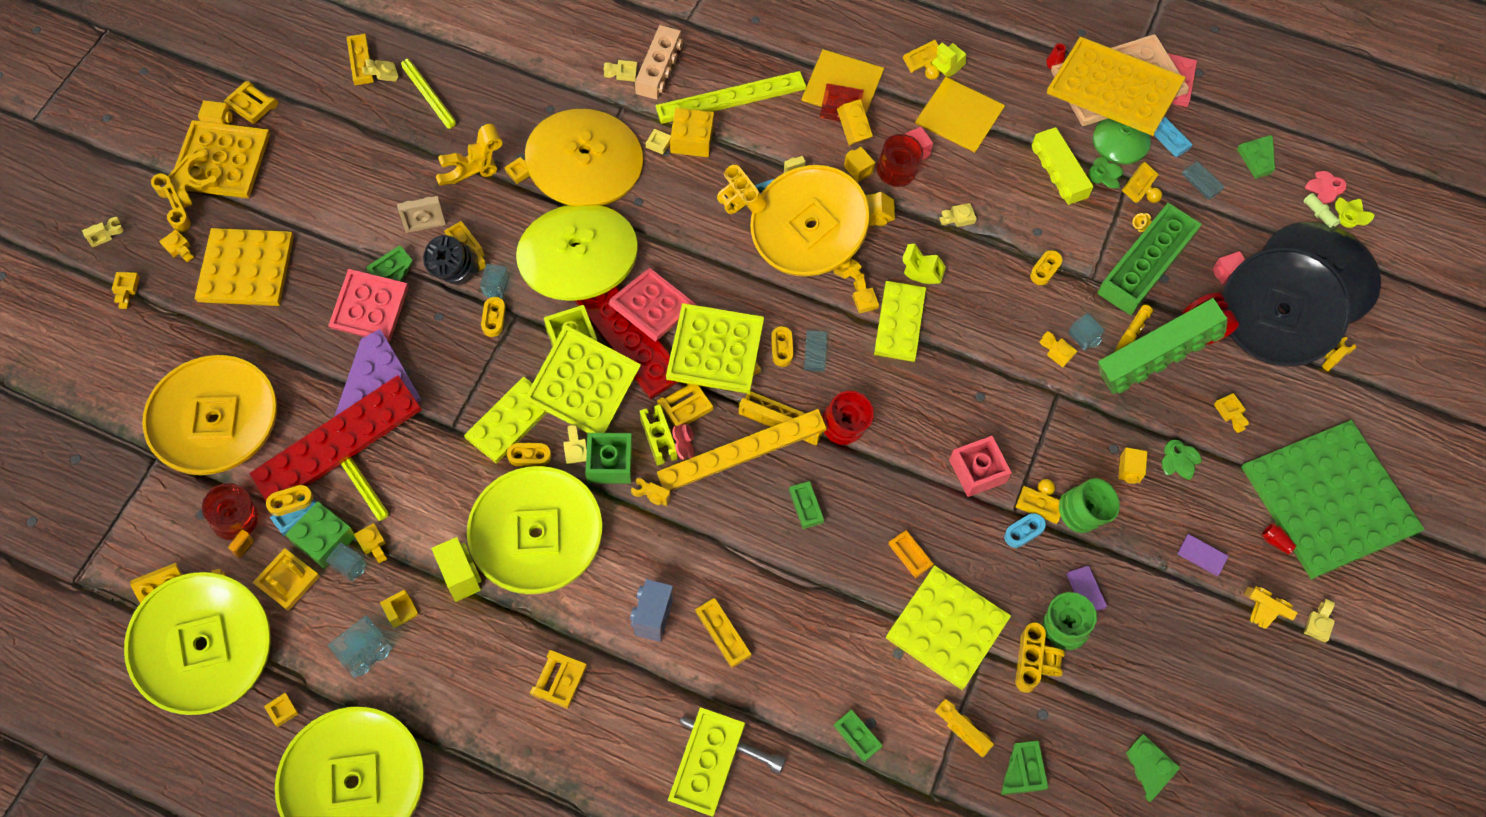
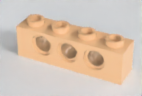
(658, 62)

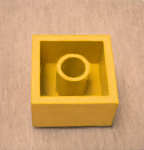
(692, 132)

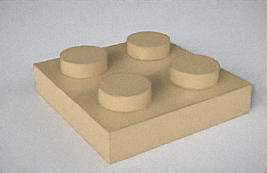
(421, 214)

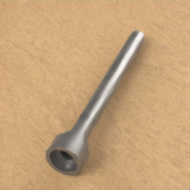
(773, 761)

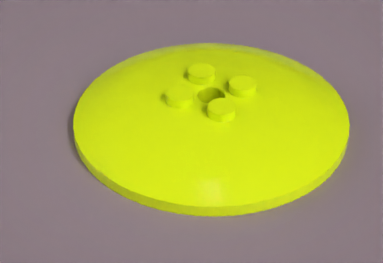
(583, 271)
(530, 500)
(164, 635)
(346, 745)

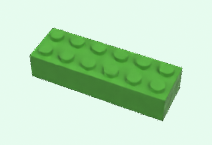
(1149, 259)
(1163, 346)

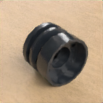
(450, 260)

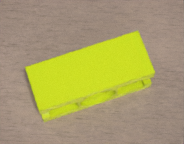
(658, 427)

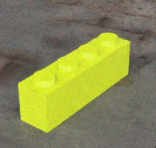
(1062, 166)

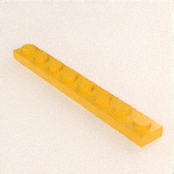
(741, 450)

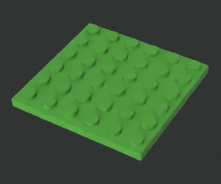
(1332, 499)

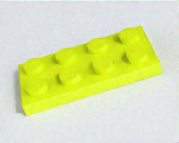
(900, 321)
(505, 422)
(706, 762)

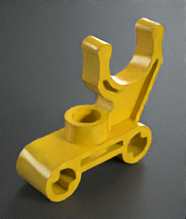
(478, 158)
(176, 189)

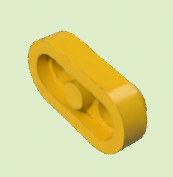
(1045, 269)
(493, 318)
(782, 348)
(529, 454)
(290, 500)

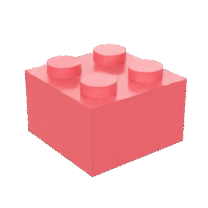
(980, 466)

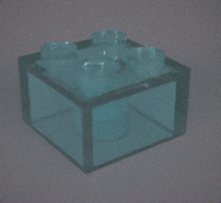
(360, 647)

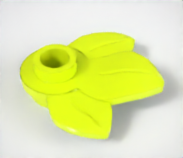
(1352, 213)

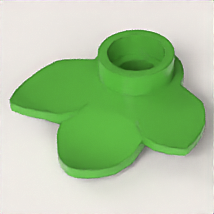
(1105, 173)
(1181, 462)

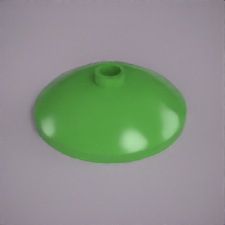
(1120, 142)

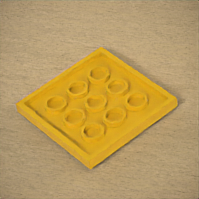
(231, 154)
(244, 267)

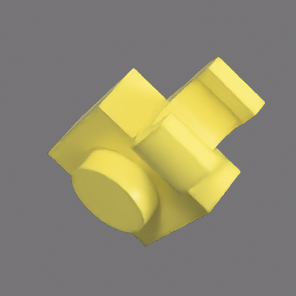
(383, 69)
(624, 70)
(960, 214)
(100, 234)
(574, 449)
(1319, 624)

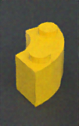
(880, 208)

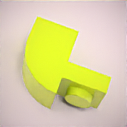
(949, 59)
(922, 268)

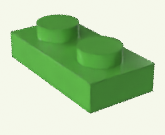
(806, 505)
(857, 736)

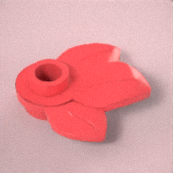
(1324, 186)
(683, 435)

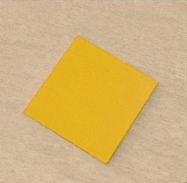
(842, 71)
(960, 114)

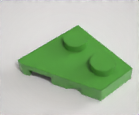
(1025, 770)

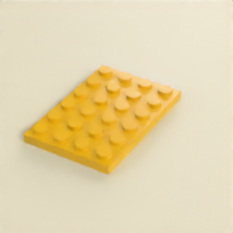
(1116, 85)

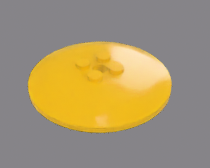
(578, 177)
(805, 196)
(187, 396)

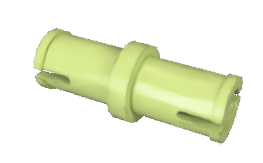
(1321, 210)

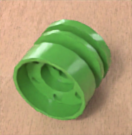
(1089, 505)
(1078, 614)

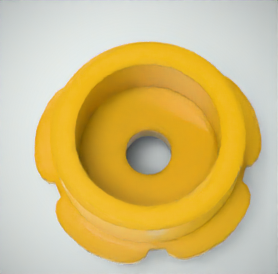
(1139, 218)

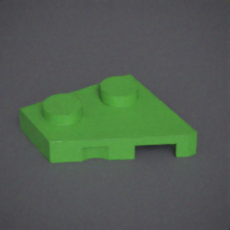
(1258, 156)
(392, 265)
(1151, 766)

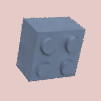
(652, 610)

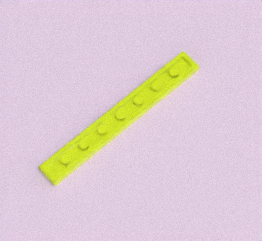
(734, 95)

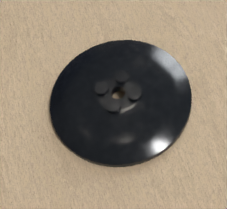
(1343, 253)
(1310, 290)

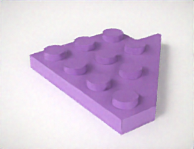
(372, 367)

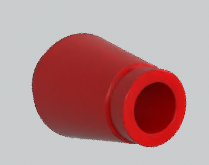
(1056, 56)
(1278, 538)

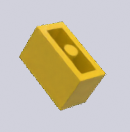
(854, 122)

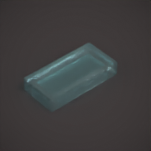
(1203, 180)
(815, 351)

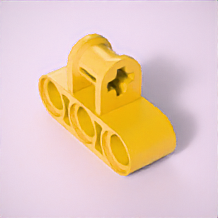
(740, 192)
(1046, 662)

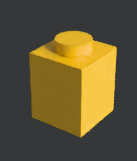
(215, 113)
(1132, 465)

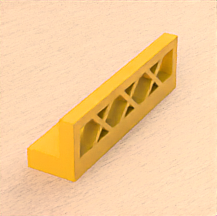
(766, 416)

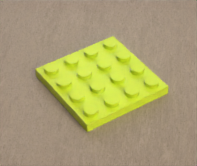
(715, 348)
(582, 381)
(948, 627)

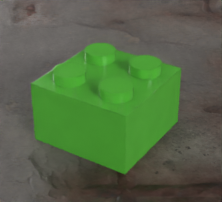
(609, 458)
(319, 534)

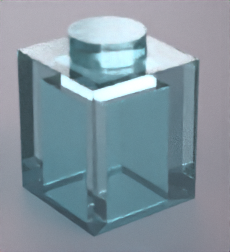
(494, 281)
(1086, 332)
(346, 562)

